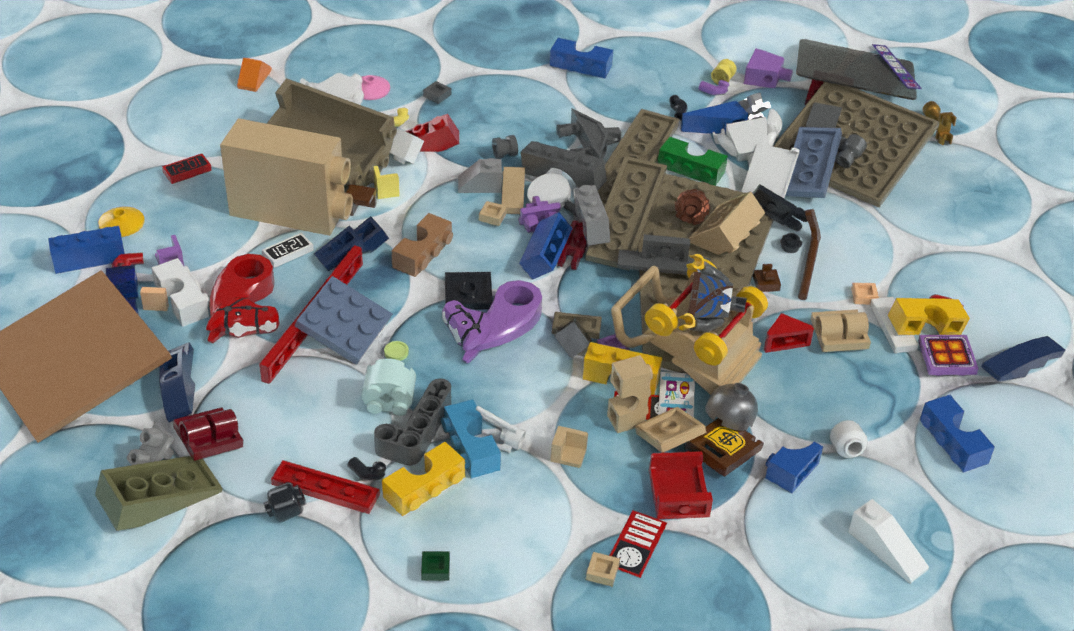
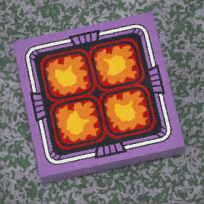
(948, 355)

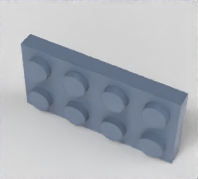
(815, 161)

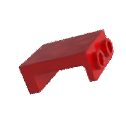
(679, 485)

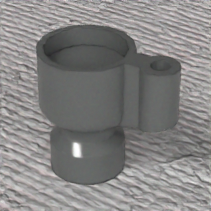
(850, 149)

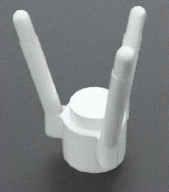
(511, 435)

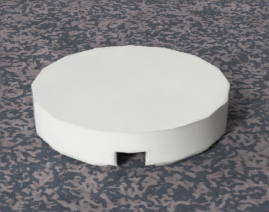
(550, 188)

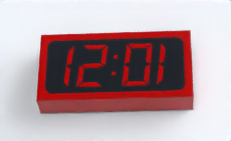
(187, 168)

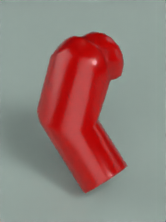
(128, 259)

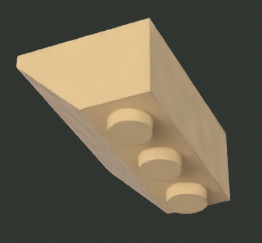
(728, 224)

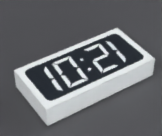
(288, 250)

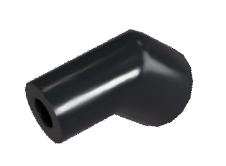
(678, 106)
(364, 472)

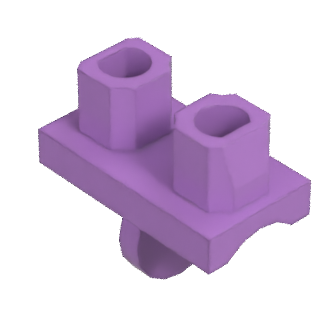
(536, 212)

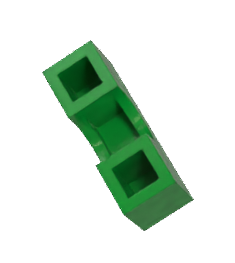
(705, 168)

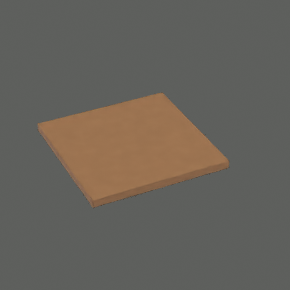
(74, 355)

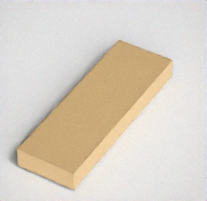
(513, 189)

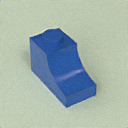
(792, 466)

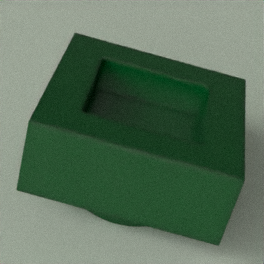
(435, 566)

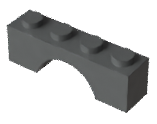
(582, 168)

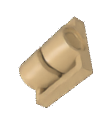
(841, 330)

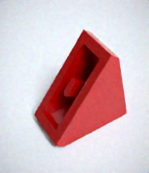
(788, 334)

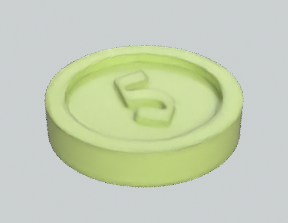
(396, 350)

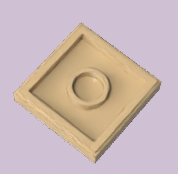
(670, 429)

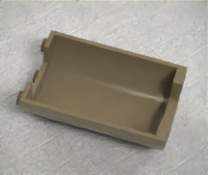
(363, 131)

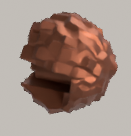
(692, 206)

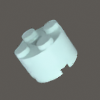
(388, 387)

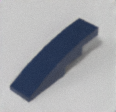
(1021, 358)

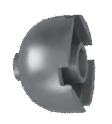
(733, 405)

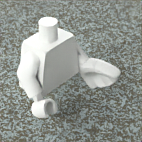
(744, 136)

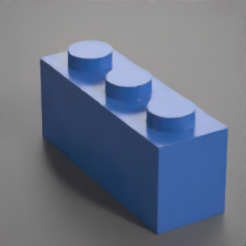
(545, 246)
(85, 249)

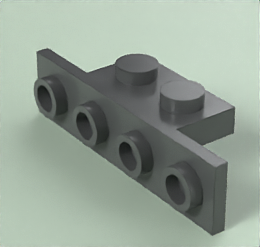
(665, 252)

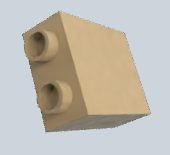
(285, 176)

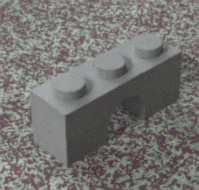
(592, 215)

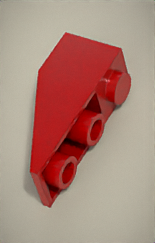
(437, 134)

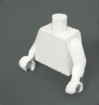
(341, 86)

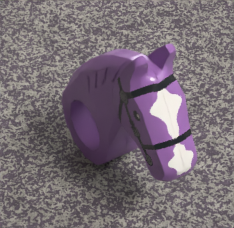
(501, 323)

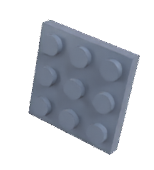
(343, 320)

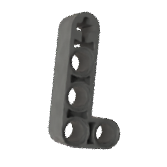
(410, 443)

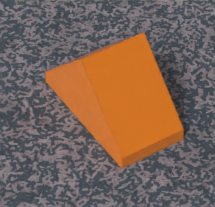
(252, 74)

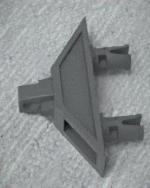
(590, 134)

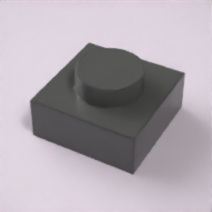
(437, 92)

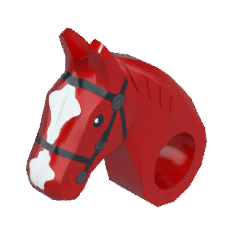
(235, 295)

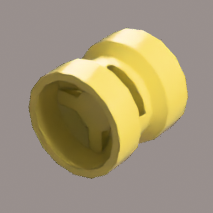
(724, 71)

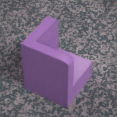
(167, 254)

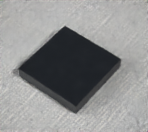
(469, 289)

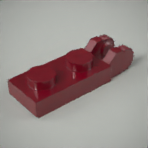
(575, 246)

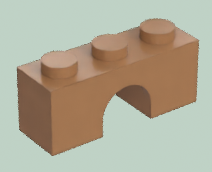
(432, 237)

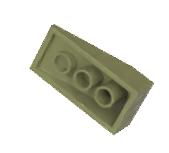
(153, 490)

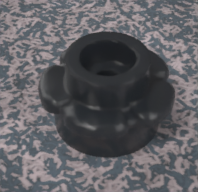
(791, 243)

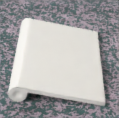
(771, 168)

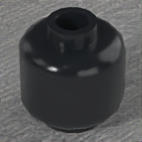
(285, 501)

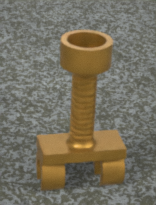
(932, 110)

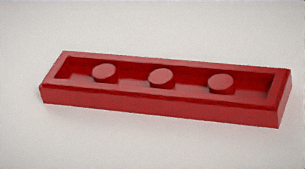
(327, 486)

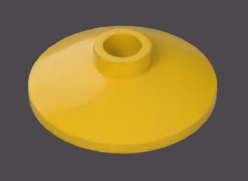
(127, 218)

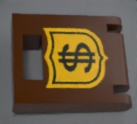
(733, 444)

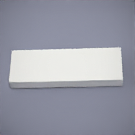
(898, 343)

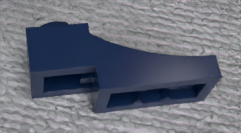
(367, 236)

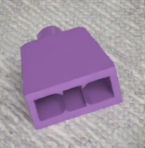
(766, 70)

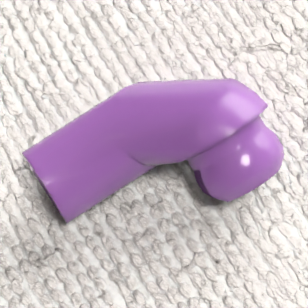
(712, 89)

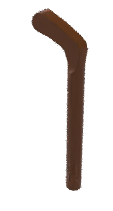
(812, 253)

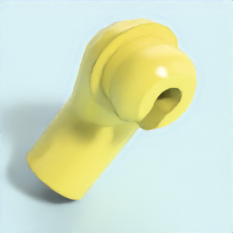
(402, 116)

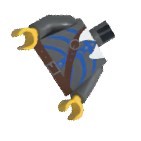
(710, 298)

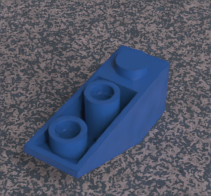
(713, 118)

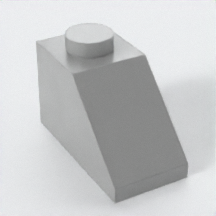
(482, 177)

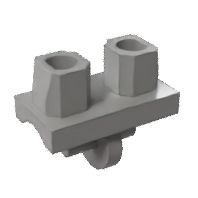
(754, 106)
(154, 446)

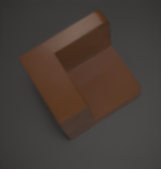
(362, 196)

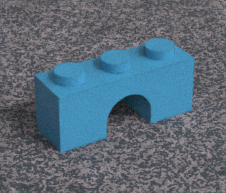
(463, 424)

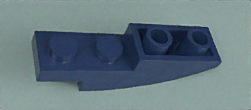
(176, 383)

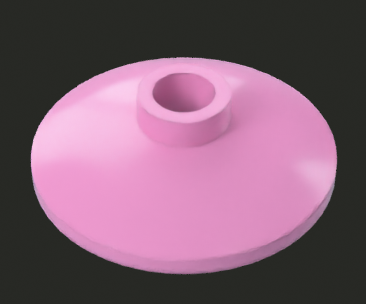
(374, 87)

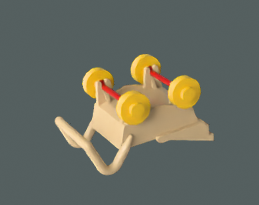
(710, 357)

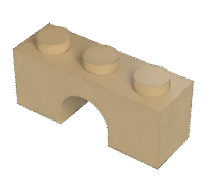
(632, 382)

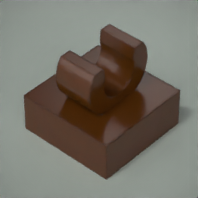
(767, 279)

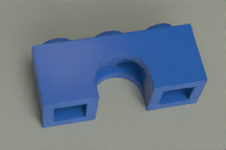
(593, 63)
(965, 448)

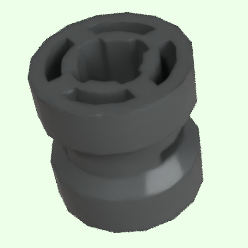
(505, 146)

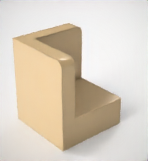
(569, 446)

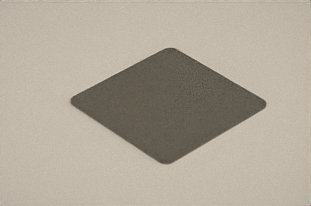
(852, 69)

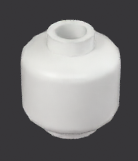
(848, 439)

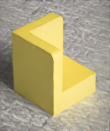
(386, 185)

